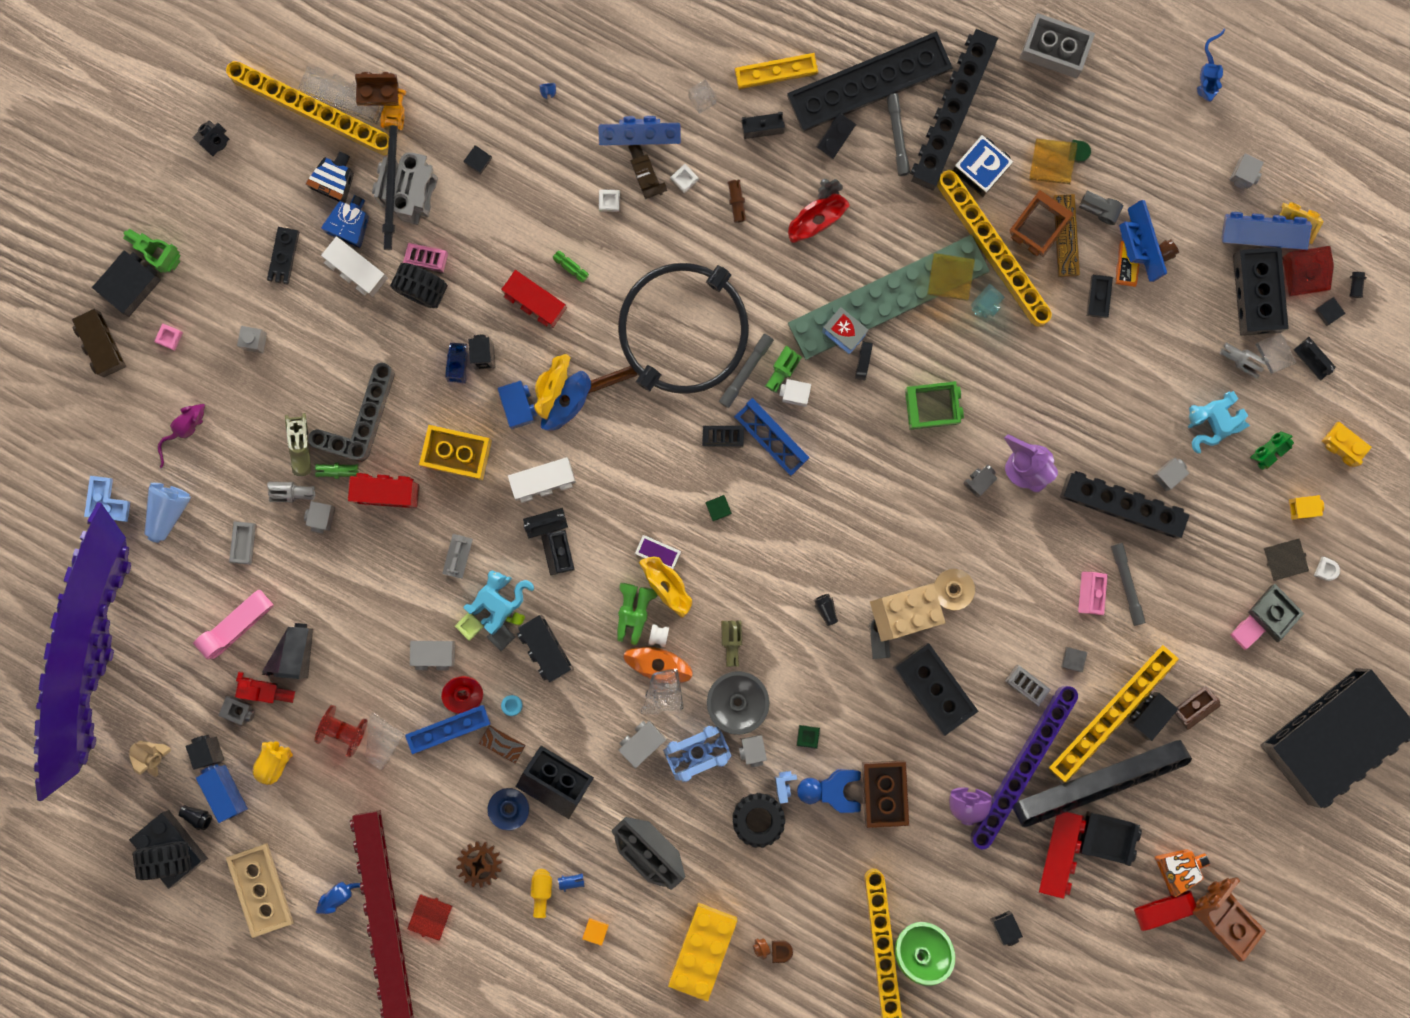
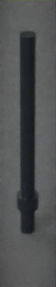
(388, 228)

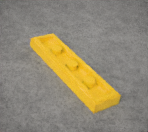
(776, 71)

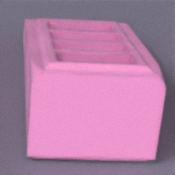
(433, 251)

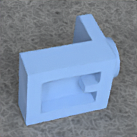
(783, 790)

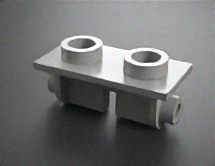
(457, 556)

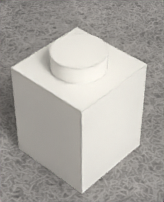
(795, 392)

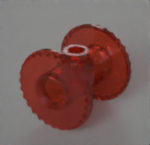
(340, 731)

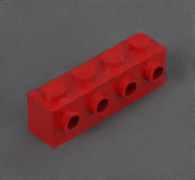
(1061, 855)

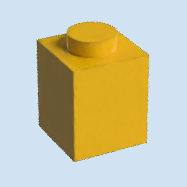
(1306, 507)

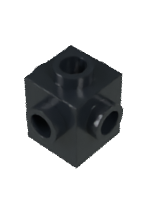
(211, 137)

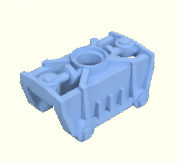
(701, 764)

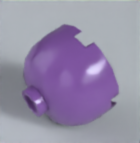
(969, 806)

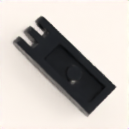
(283, 255)

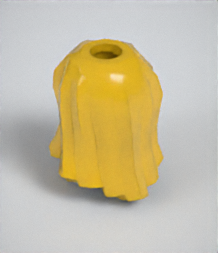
(271, 762)

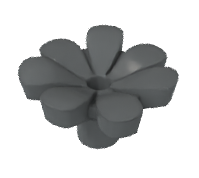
(829, 188)

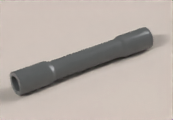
(901, 156)
(759, 351)
(1134, 606)

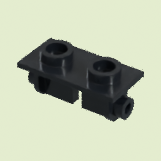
(1314, 358)
(545, 523)

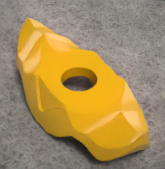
(550, 385)
(676, 597)

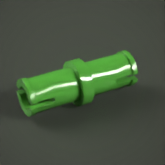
(336, 470)

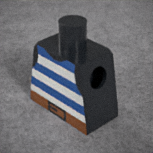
(332, 178)

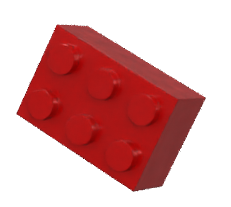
(383, 491)

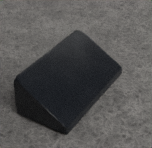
(557, 552)

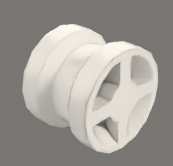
(658, 635)

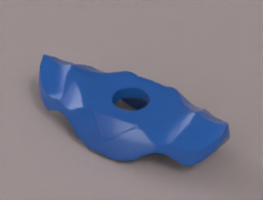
(576, 388)

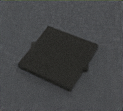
(1286, 559)

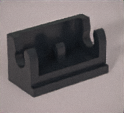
(763, 125)

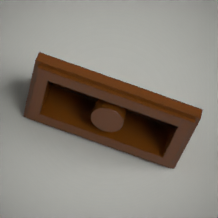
(1197, 707)

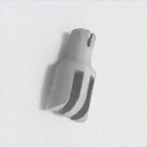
(1241, 358)
(288, 492)

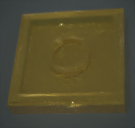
(1053, 161)
(950, 276)

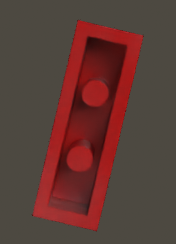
(533, 299)

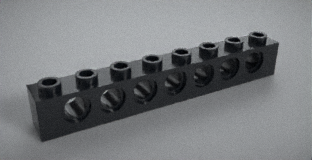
(984, 44)

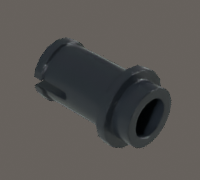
(1357, 284)

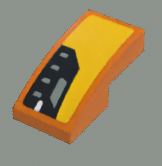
(1126, 271)

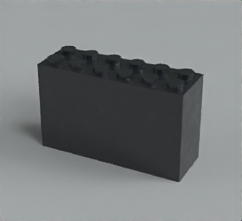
(1339, 738)

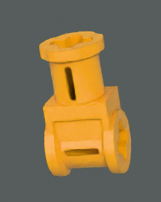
(394, 114)

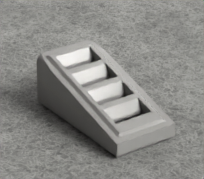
(1014, 675)

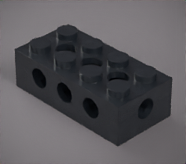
(1272, 285)
(950, 689)

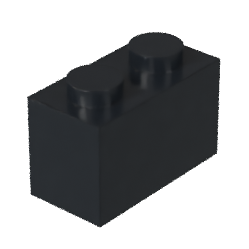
(481, 352)
(1152, 715)
(204, 751)

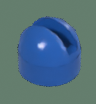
(548, 88)

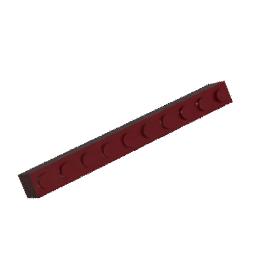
(382, 915)

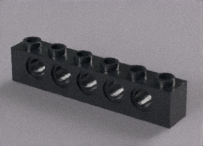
(1176, 517)

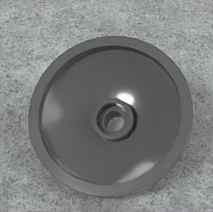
(740, 718)

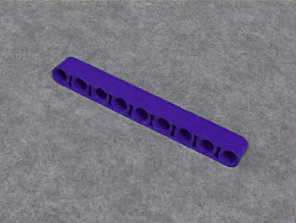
(1033, 760)

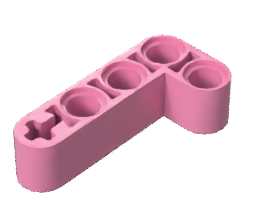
(216, 641)

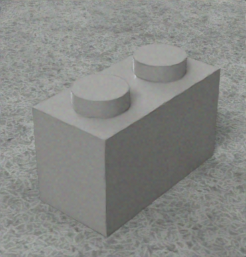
(432, 654)
(642, 744)

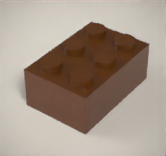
(885, 794)

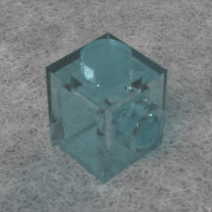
(987, 302)

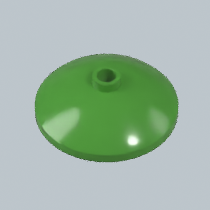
(932, 946)

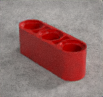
(1165, 910)

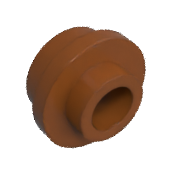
(761, 948)

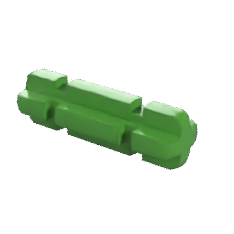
(570, 266)

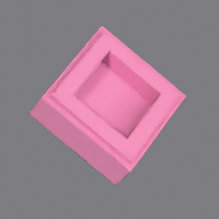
(168, 337)

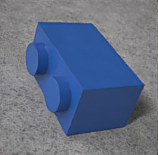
(516, 404)

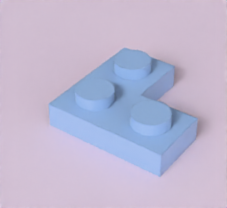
(100, 491)

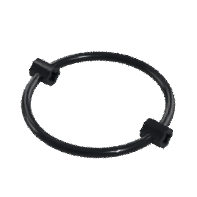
(650, 376)

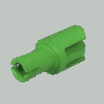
(783, 368)

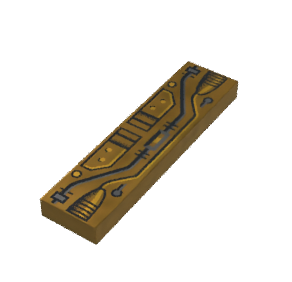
(1068, 241)

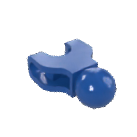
(830, 790)

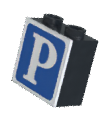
(982, 165)

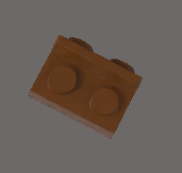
(377, 89)

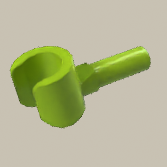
(516, 619)

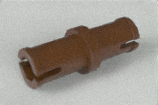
(737, 201)

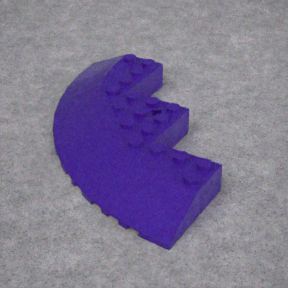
(78, 653)

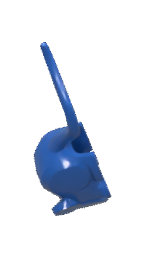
(1210, 74)
(335, 897)

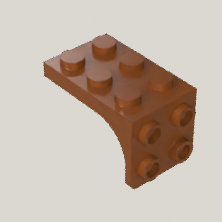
(1228, 919)

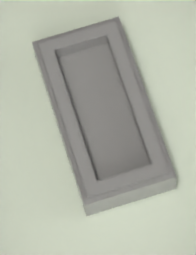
(242, 543)

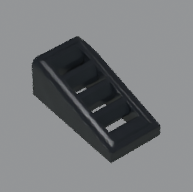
(740, 436)

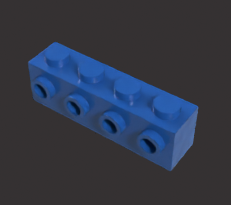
(1266, 231)

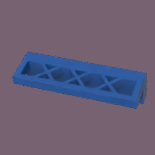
(777, 431)

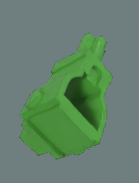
(147, 246)

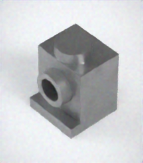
(981, 480)
(230, 707)

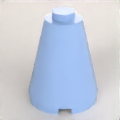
(163, 510)

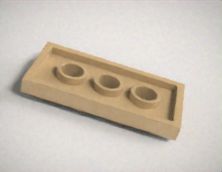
(250, 901)

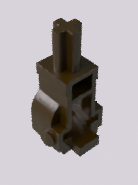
(645, 173)

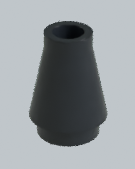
(825, 606)
(196, 817)

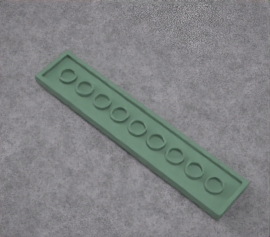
(881, 299)

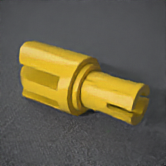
(541, 891)

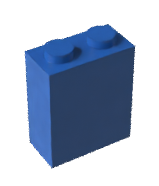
(221, 792)

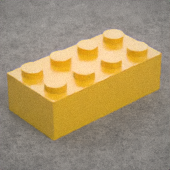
(702, 952)

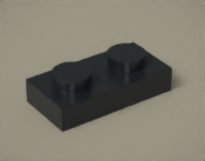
(836, 135)
(1099, 296)

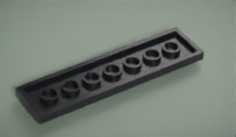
(869, 81)

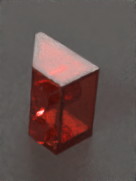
(1308, 270)

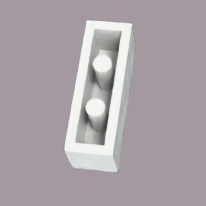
(353, 267)
(542, 480)

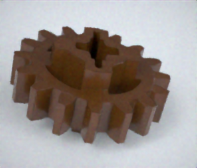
(470, 862)

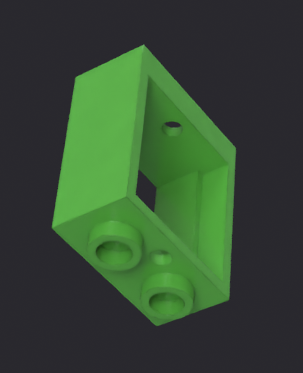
(912, 408)

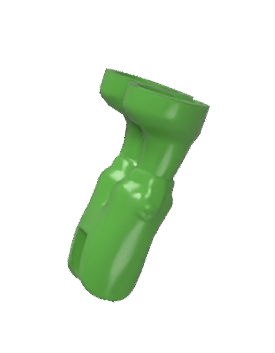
(630, 618)

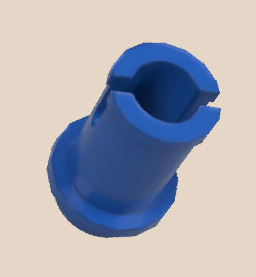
(569, 882)

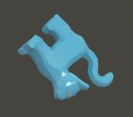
(1219, 419)
(496, 604)

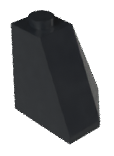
(292, 654)

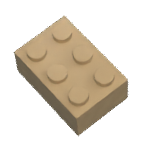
(907, 612)

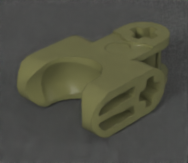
(298, 444)

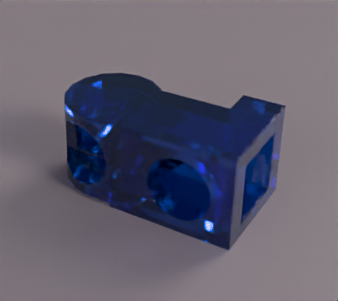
(456, 363)

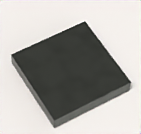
(1276, 612)

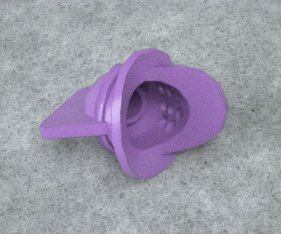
(1029, 465)

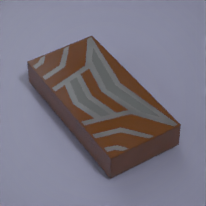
(502, 744)

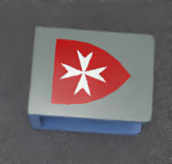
(844, 330)

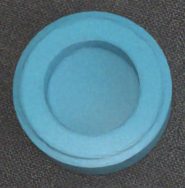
(511, 705)

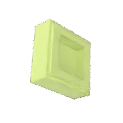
(469, 626)

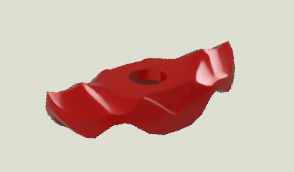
(830, 208)

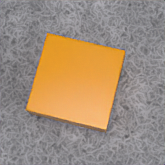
(595, 931)

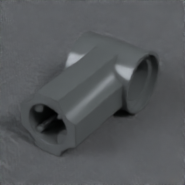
(1106, 209)
(879, 649)

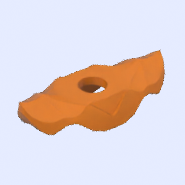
(642, 657)

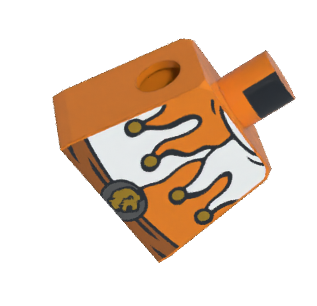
(1181, 869)

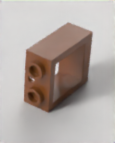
(1052, 206)

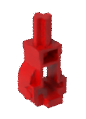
(261, 691)

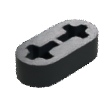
(863, 361)

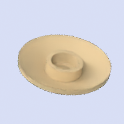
(964, 585)

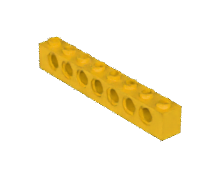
(1113, 714)

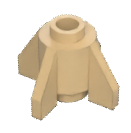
(147, 756)

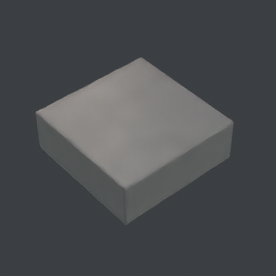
(1074, 659)

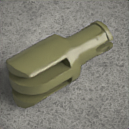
(731, 640)

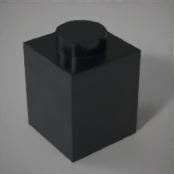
(1006, 928)

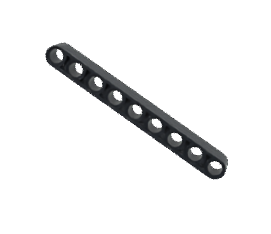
(1101, 783)

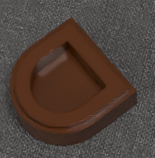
(781, 951)

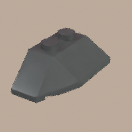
(649, 852)

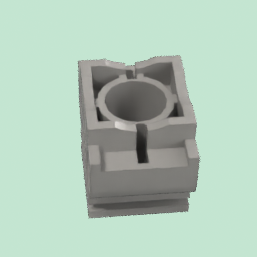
(412, 187)

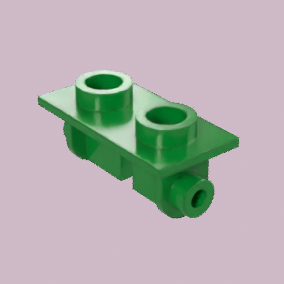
(1279, 443)

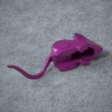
(184, 425)

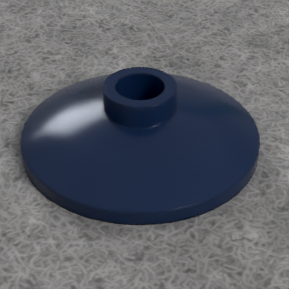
(497, 809)

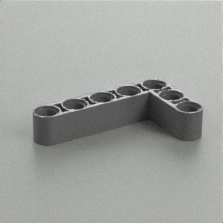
(362, 421)

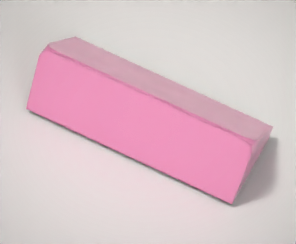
(1092, 593)

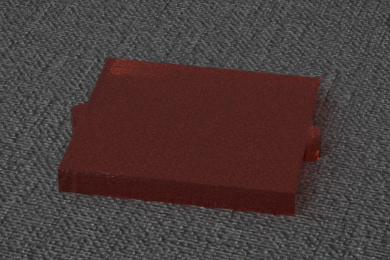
(429, 917)

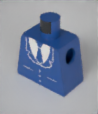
(348, 222)

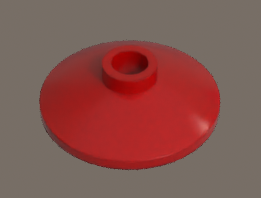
(465, 701)

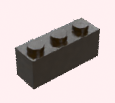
(98, 343)

